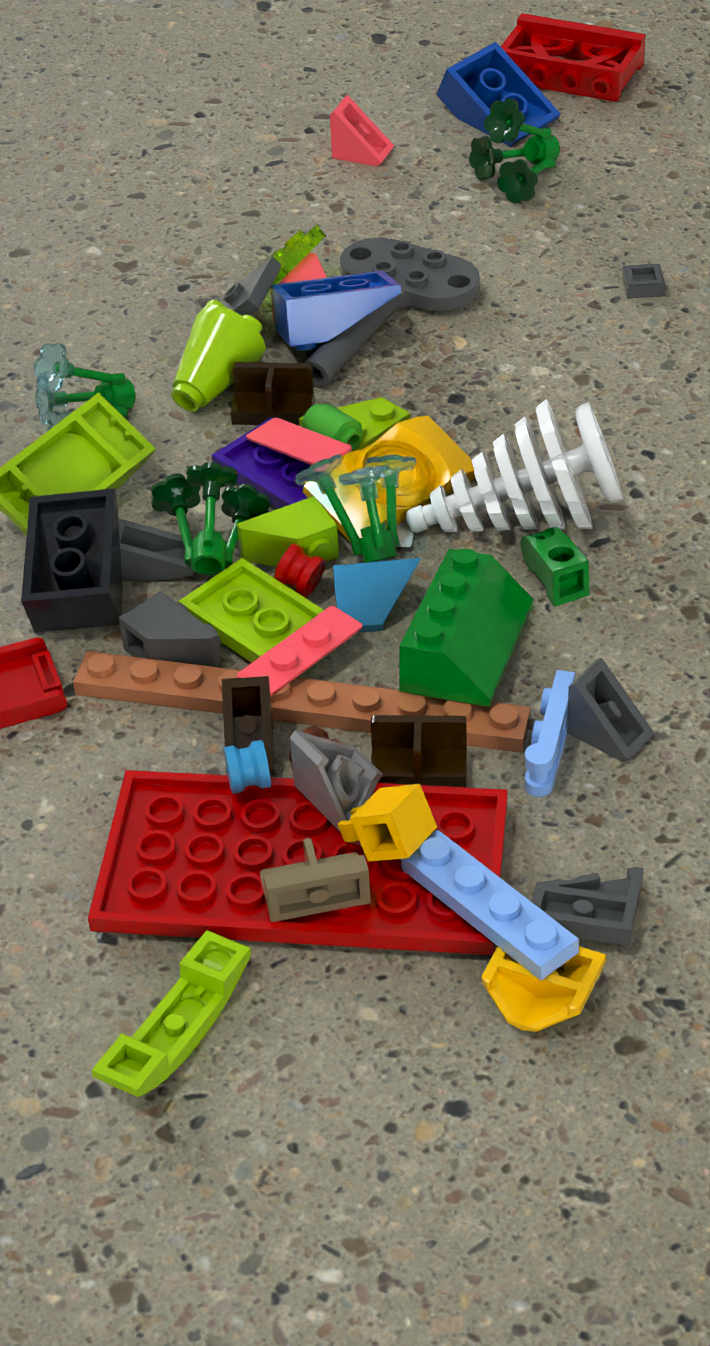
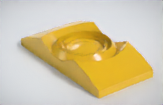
(436, 463)

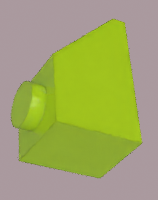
(305, 523)

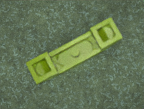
(179, 1020)

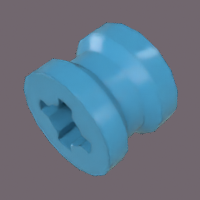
(247, 766)

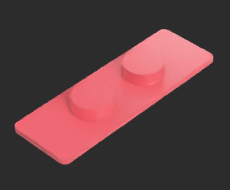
(297, 441)
(303, 648)

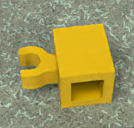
(390, 823)

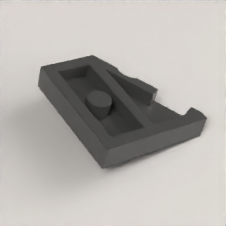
(592, 907)

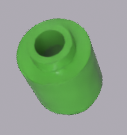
(334, 424)

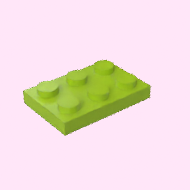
(249, 609)

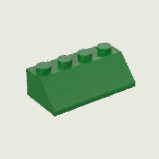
(464, 630)

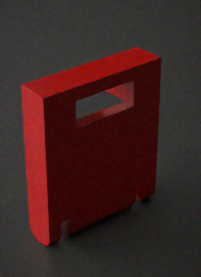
(28, 683)

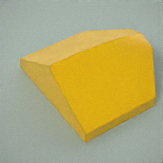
(543, 1003)

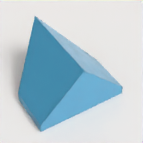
(371, 589)

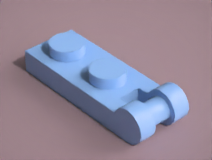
(548, 737)

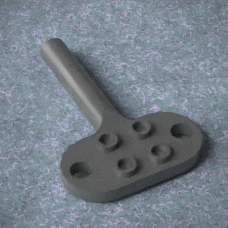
(426, 280)

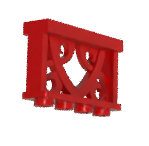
(607, 56)

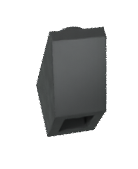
(169, 633)

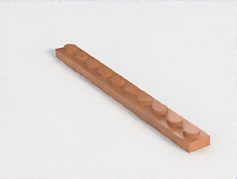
(299, 702)

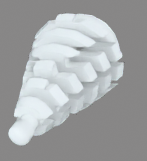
(517, 482)

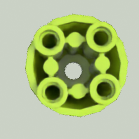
(214, 345)

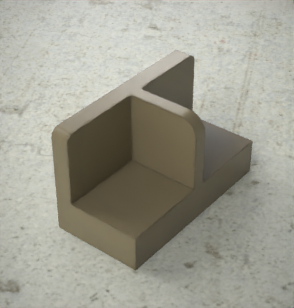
(315, 885)

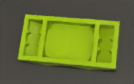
(81, 453)

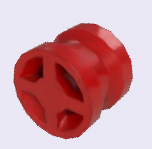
(300, 570)

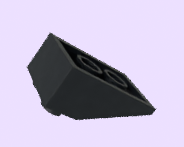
(73, 561)

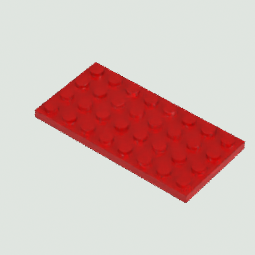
(193, 854)

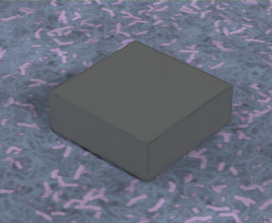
(643, 281)

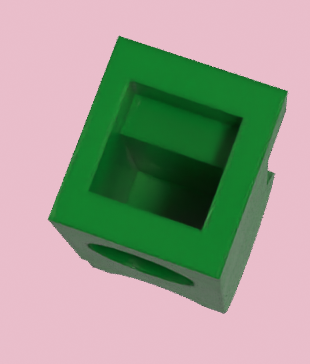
(557, 565)

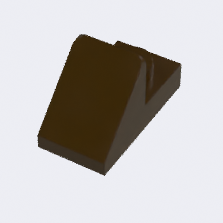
(248, 713)

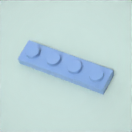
(491, 905)

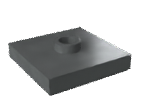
(248, 294)

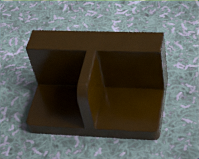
(271, 391)
(420, 749)

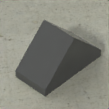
(605, 714)

